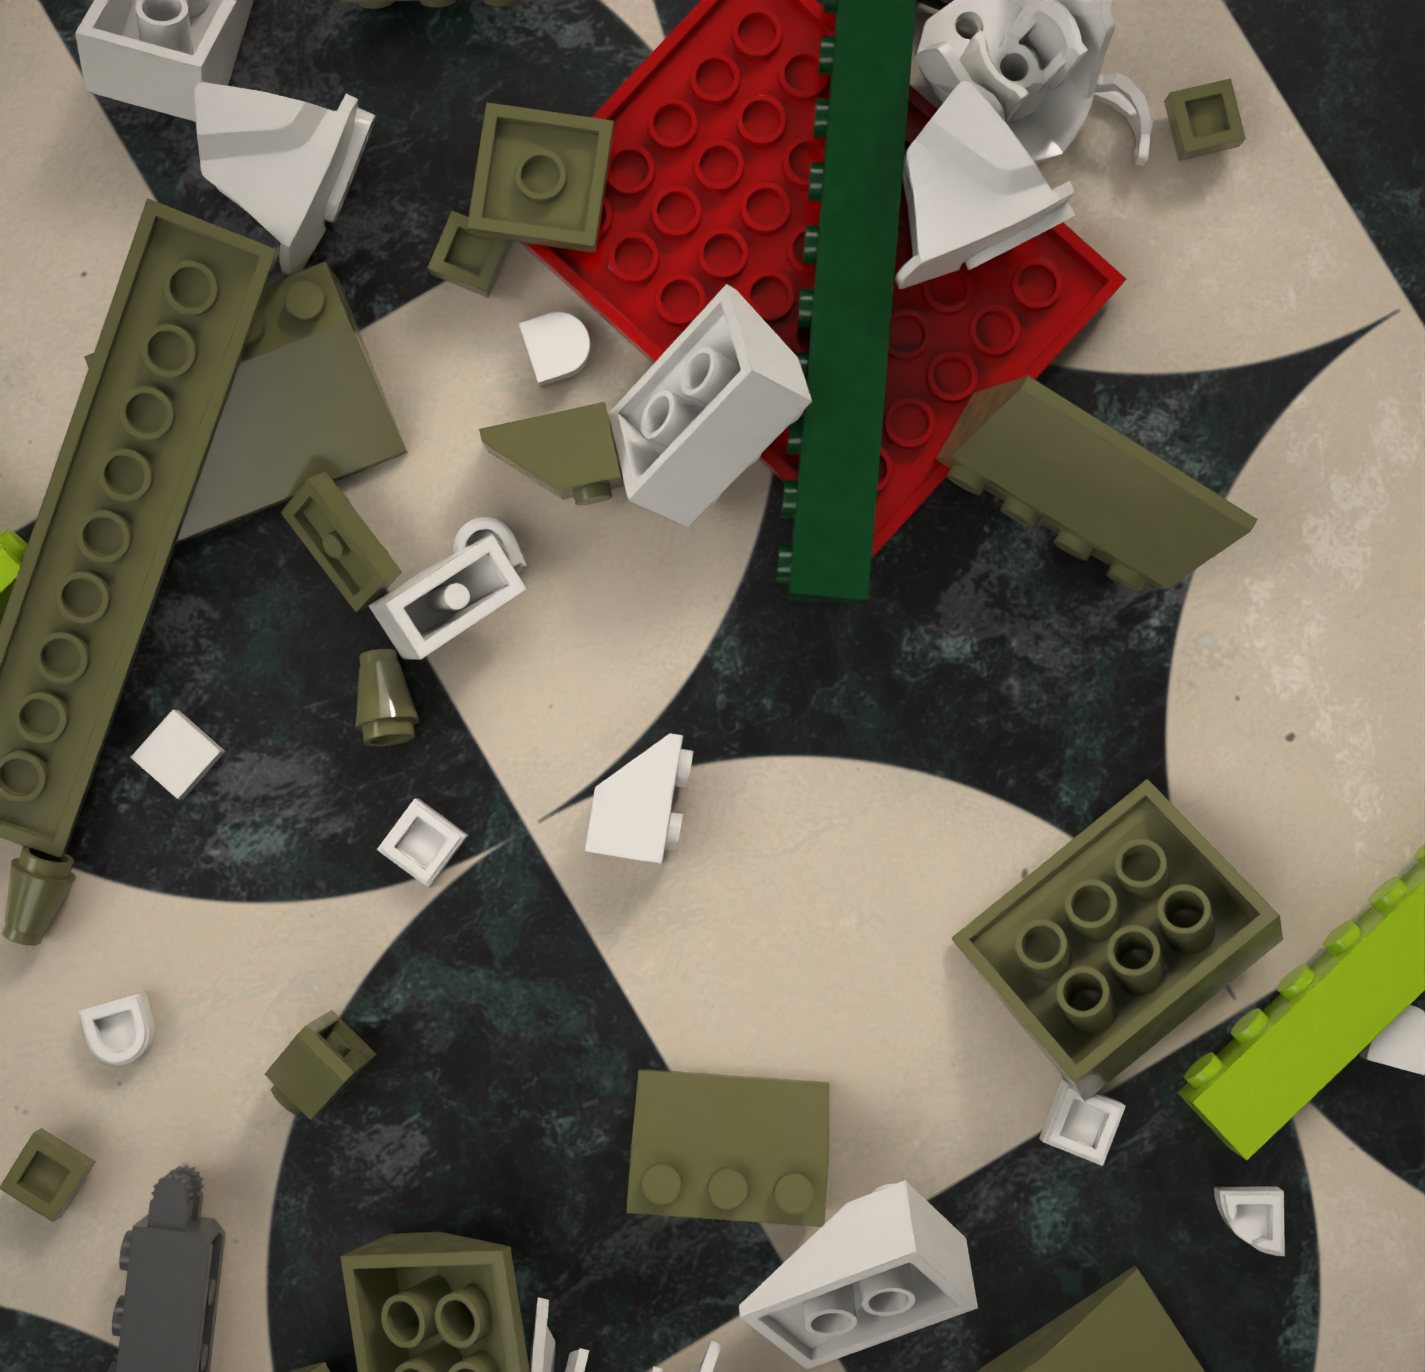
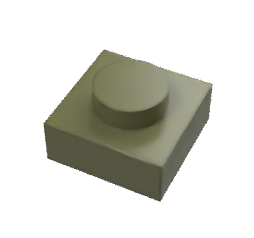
(1204, 119)
(466, 258)
(47, 1175)

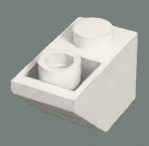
(634, 804)

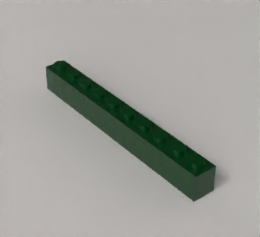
(848, 301)

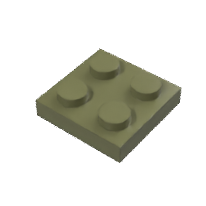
(541, 177)

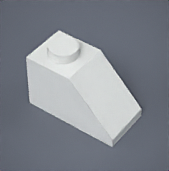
(447, 598)

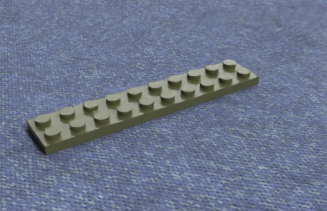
(117, 509)

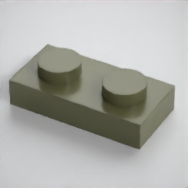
(340, 541)

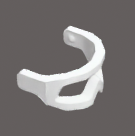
(1135, 111)

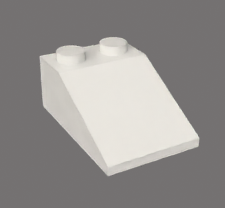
(160, 49)
(865, 1279)

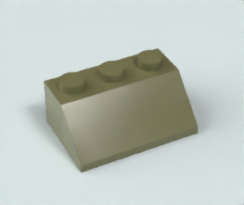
(729, 1148)

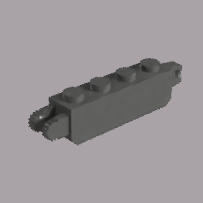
(170, 1283)

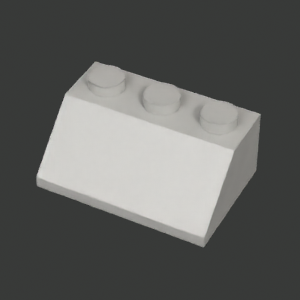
(706, 409)

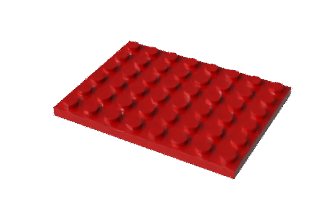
(716, 194)

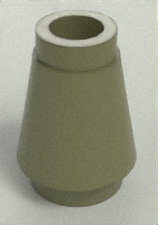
(384, 700)
(35, 894)

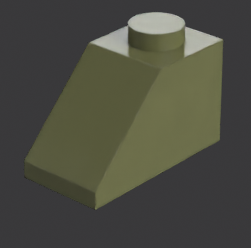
(561, 451)
(317, 1065)

